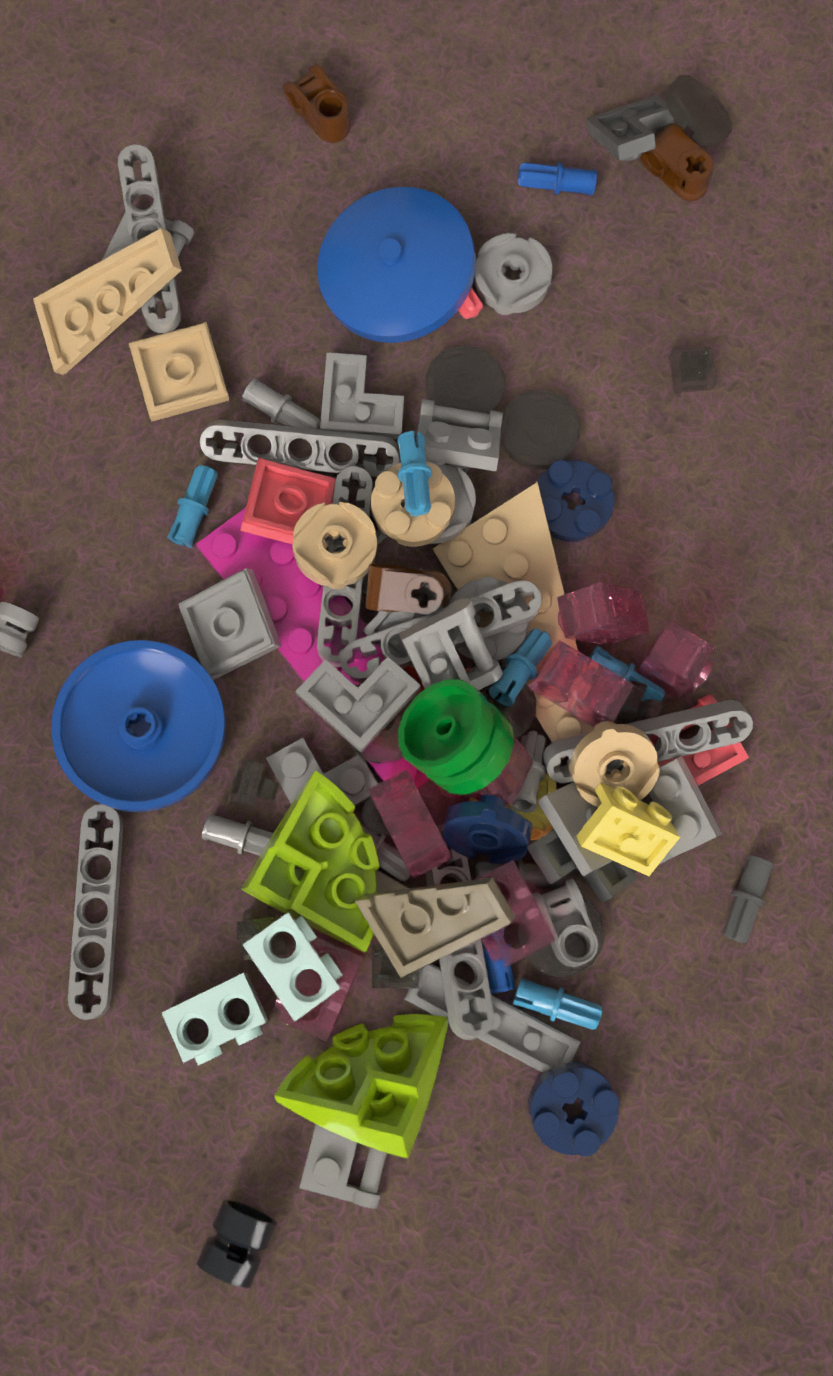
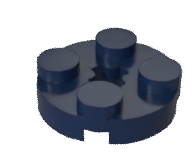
(593, 488)
(487, 829)
(583, 1132)

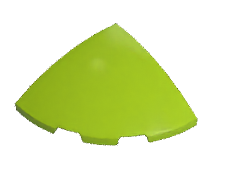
(319, 864)
(371, 1082)

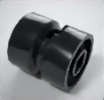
(244, 1228)

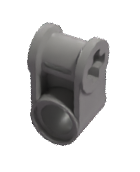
(567, 920)

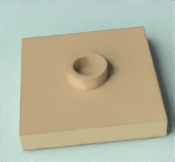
(178, 371)

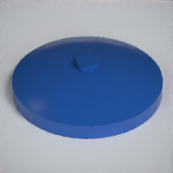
(396, 264)
(138, 726)

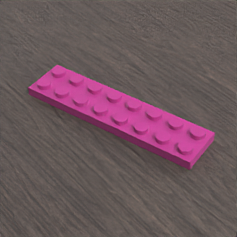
(293, 606)

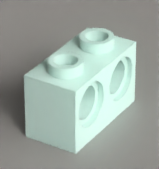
(283, 973)
(212, 1008)

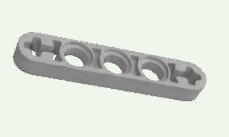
(147, 220)
(280, 451)
(354, 590)
(487, 599)
(668, 730)
(105, 931)
(470, 954)

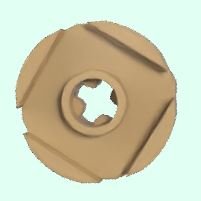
(397, 522)
(334, 568)
(608, 743)

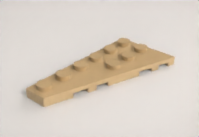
(512, 547)

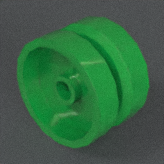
(456, 737)

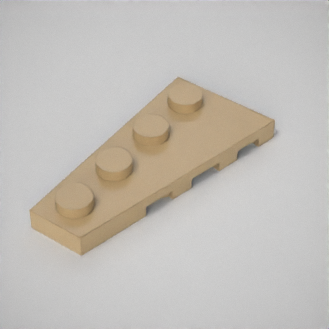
(99, 299)

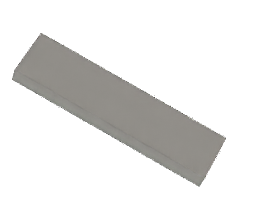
(511, 1031)

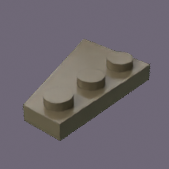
(433, 920)

